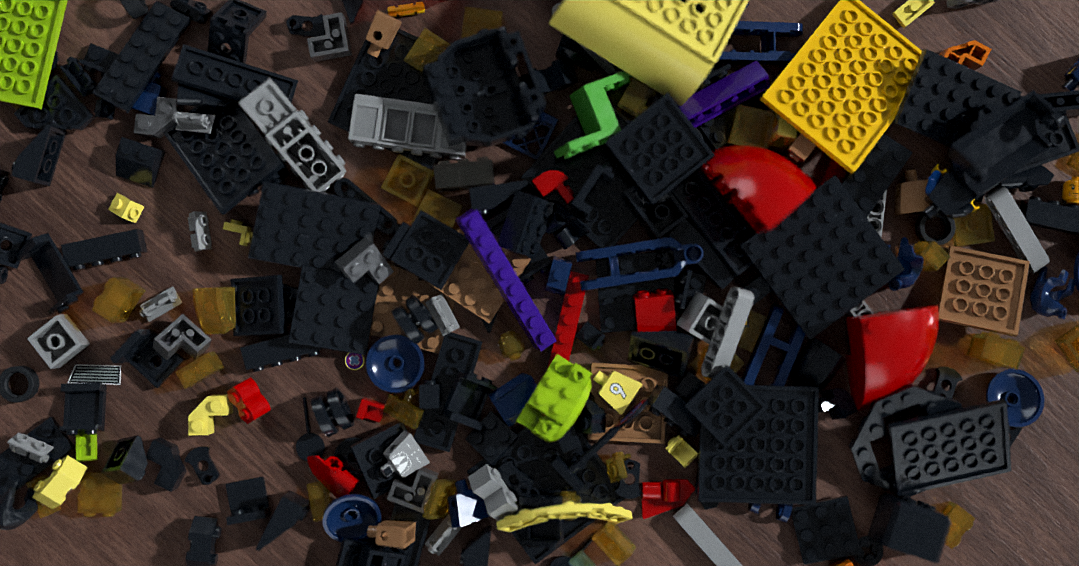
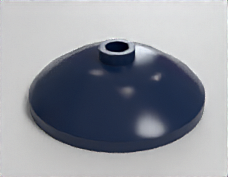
(381, 363)
(1025, 396)
(350, 517)

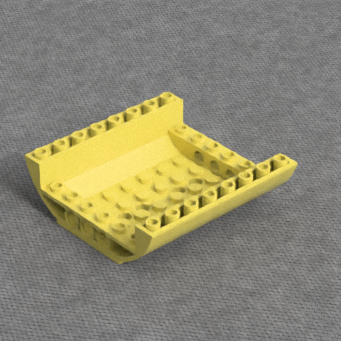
(653, 39)

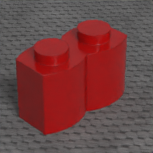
(248, 400)

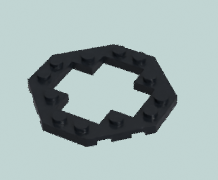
(873, 427)

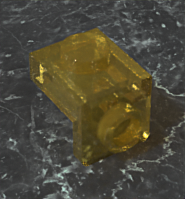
(616, 466)

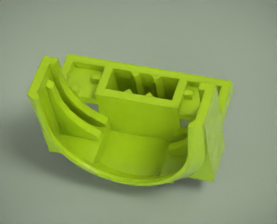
(557, 396)

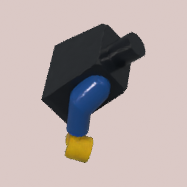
(947, 196)

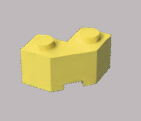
(202, 418)
(65, 476)

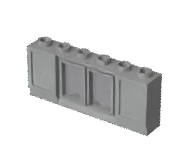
(401, 127)

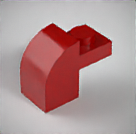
(552, 180)

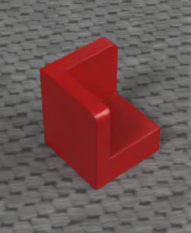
(370, 409)

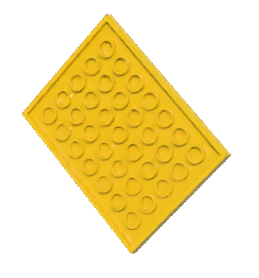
(845, 82)

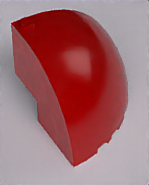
(758, 183)
(889, 350)

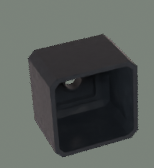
(910, 527)

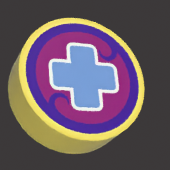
(354, 361)

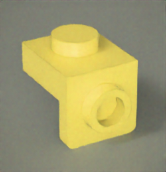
(126, 208)
(236, 226)
(681, 450)

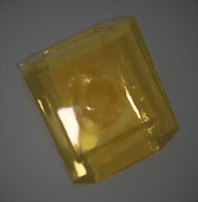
(215, 309)

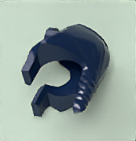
(911, 263)
(1047, 302)

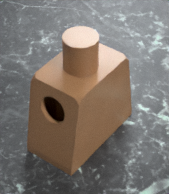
(382, 24)
(910, 194)
(393, 533)

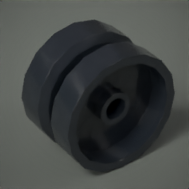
(412, 321)
(332, 412)

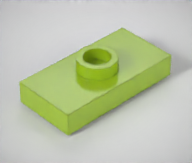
(86, 447)

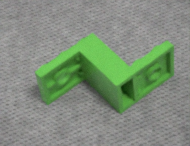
(594, 114)

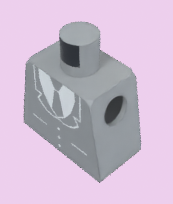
(403, 456)

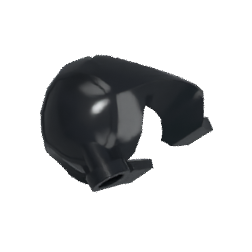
(10, 517)

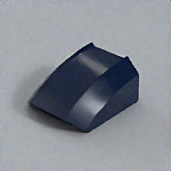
(512, 397)

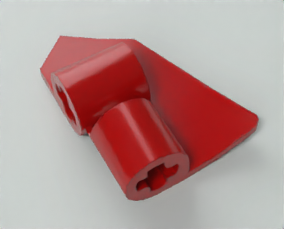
(331, 476)
(664, 496)

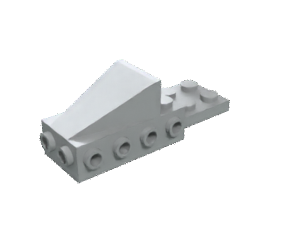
(293, 137)

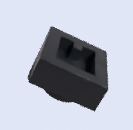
(591, 336)

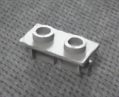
(193, 122)
(199, 223)
(160, 304)
(442, 314)
(23, 444)
(442, 536)

